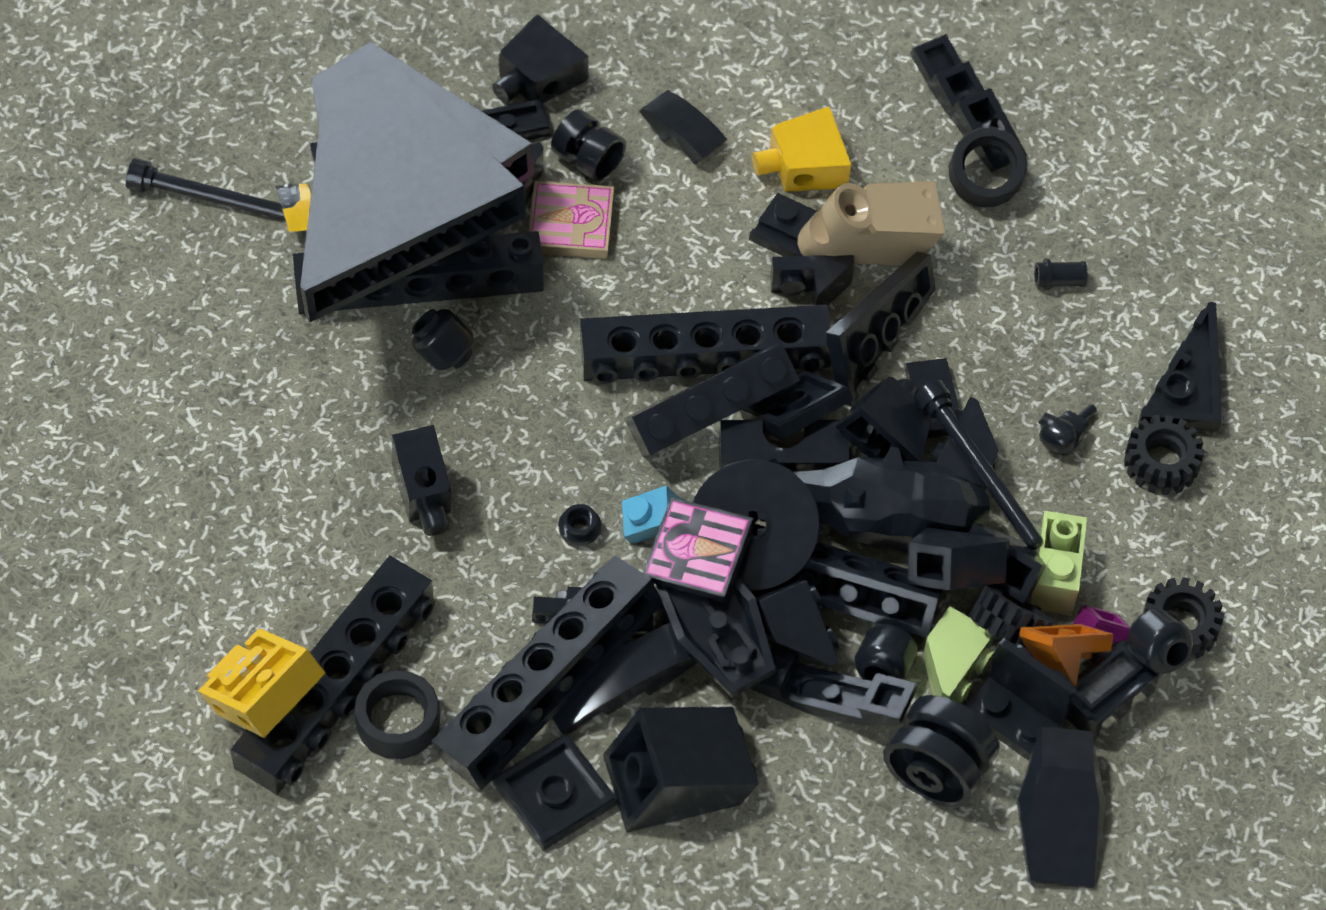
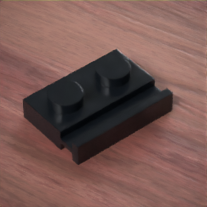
(781, 225)

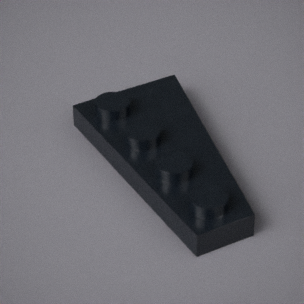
(876, 322)

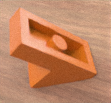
(1065, 645)

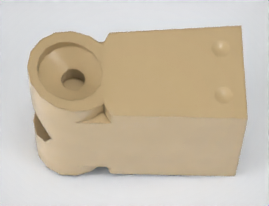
(875, 223)

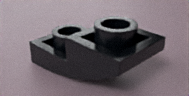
(688, 126)

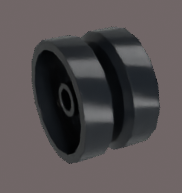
(941, 751)

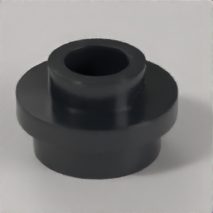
(579, 514)

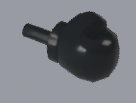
(1065, 432)

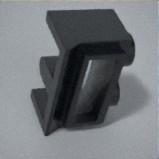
(1109, 688)

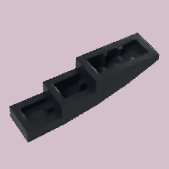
(962, 95)
(635, 668)

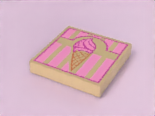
(572, 218)

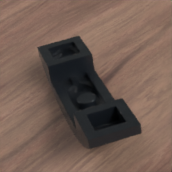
(835, 694)

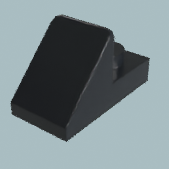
(820, 274)

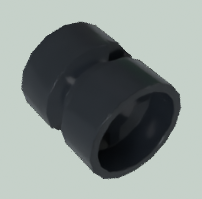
(588, 145)

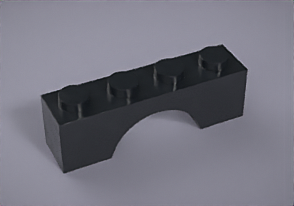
(712, 399)

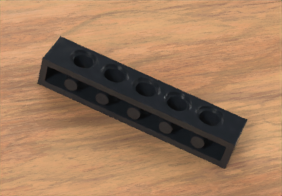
(484, 269)
(686, 334)
(390, 587)
(869, 589)
(547, 672)

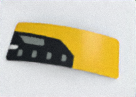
(295, 205)

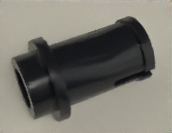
(1060, 274)

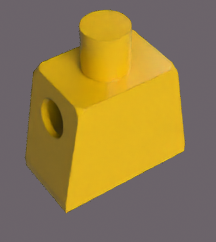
(806, 153)

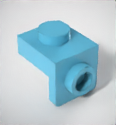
(645, 513)

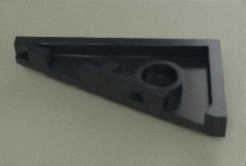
(1192, 379)

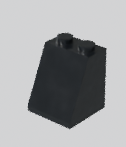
(679, 765)

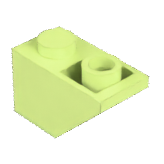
(1063, 556)
(955, 653)

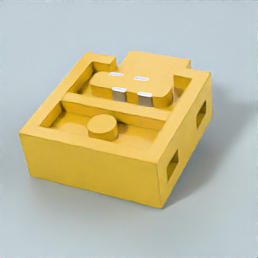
(260, 682)

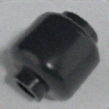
(442, 339)
(1160, 641)
(886, 652)

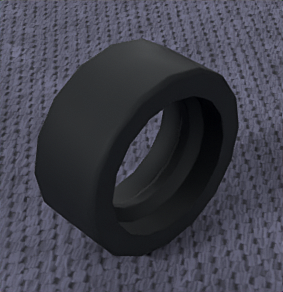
(996, 139)
(397, 745)

